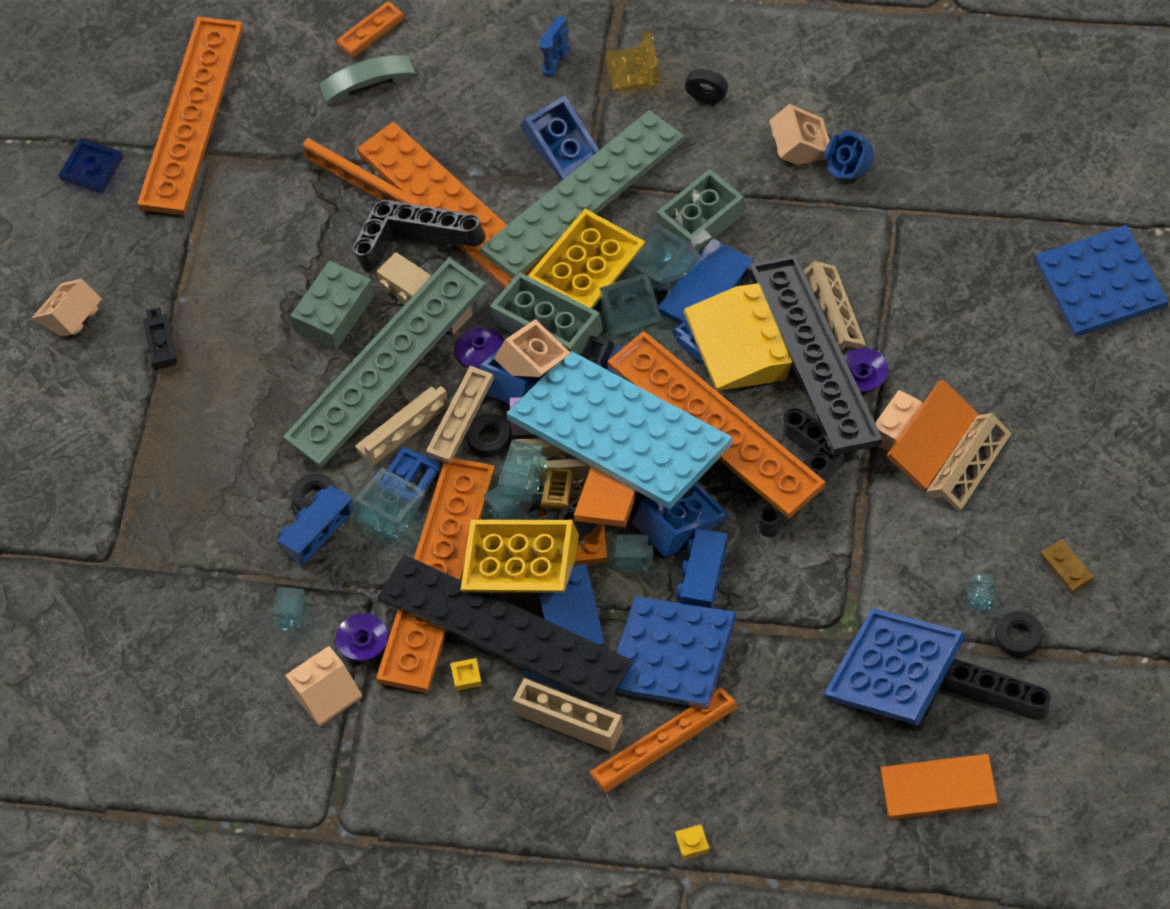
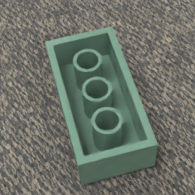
(559, 314)

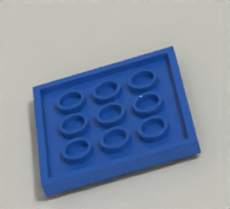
(1101, 281)
(674, 651)
(894, 666)

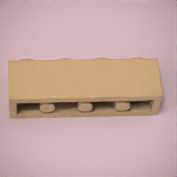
(405, 279)
(567, 715)

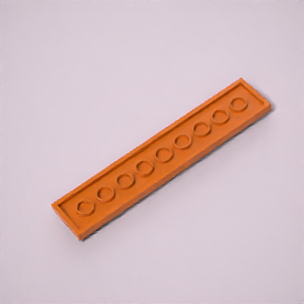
(190, 116)
(422, 177)
(754, 453)
(458, 499)

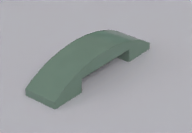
(364, 74)

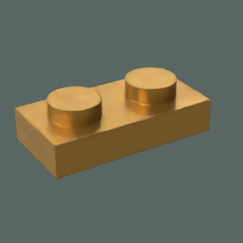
(1067, 566)

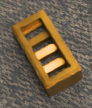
(560, 483)

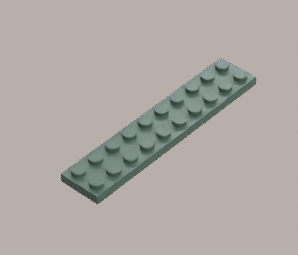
(588, 187)
(384, 362)

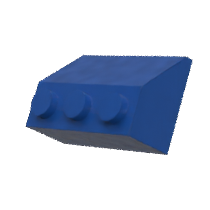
(315, 524)

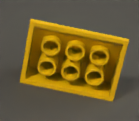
(587, 258)
(739, 338)
(519, 556)

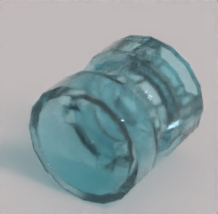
(981, 591)

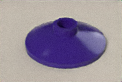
(474, 355)
(868, 362)
(359, 628)

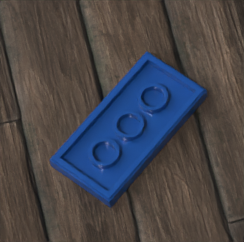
(714, 273)

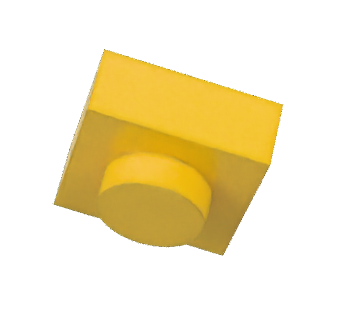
(466, 674)
(692, 842)

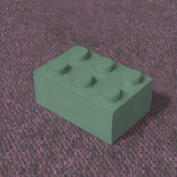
(702, 210)
(332, 305)

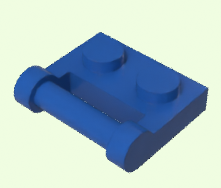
(554, 45)
(408, 464)

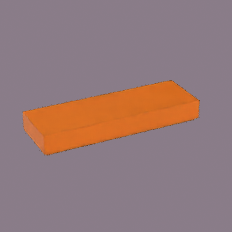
(370, 29)

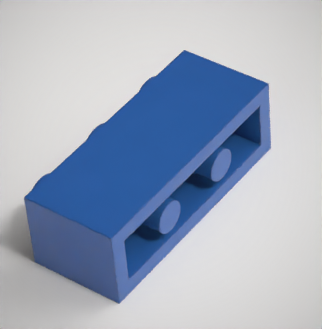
(703, 568)

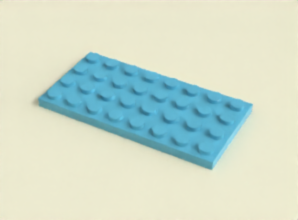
(620, 429)

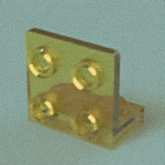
(634, 66)

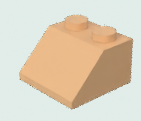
(799, 135)
(68, 308)
(531, 351)
(896, 418)
(323, 686)

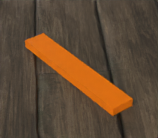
(354, 174)
(661, 741)

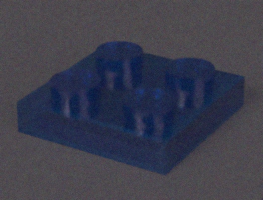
(91, 165)

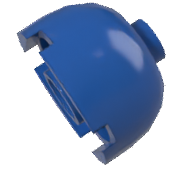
(849, 155)

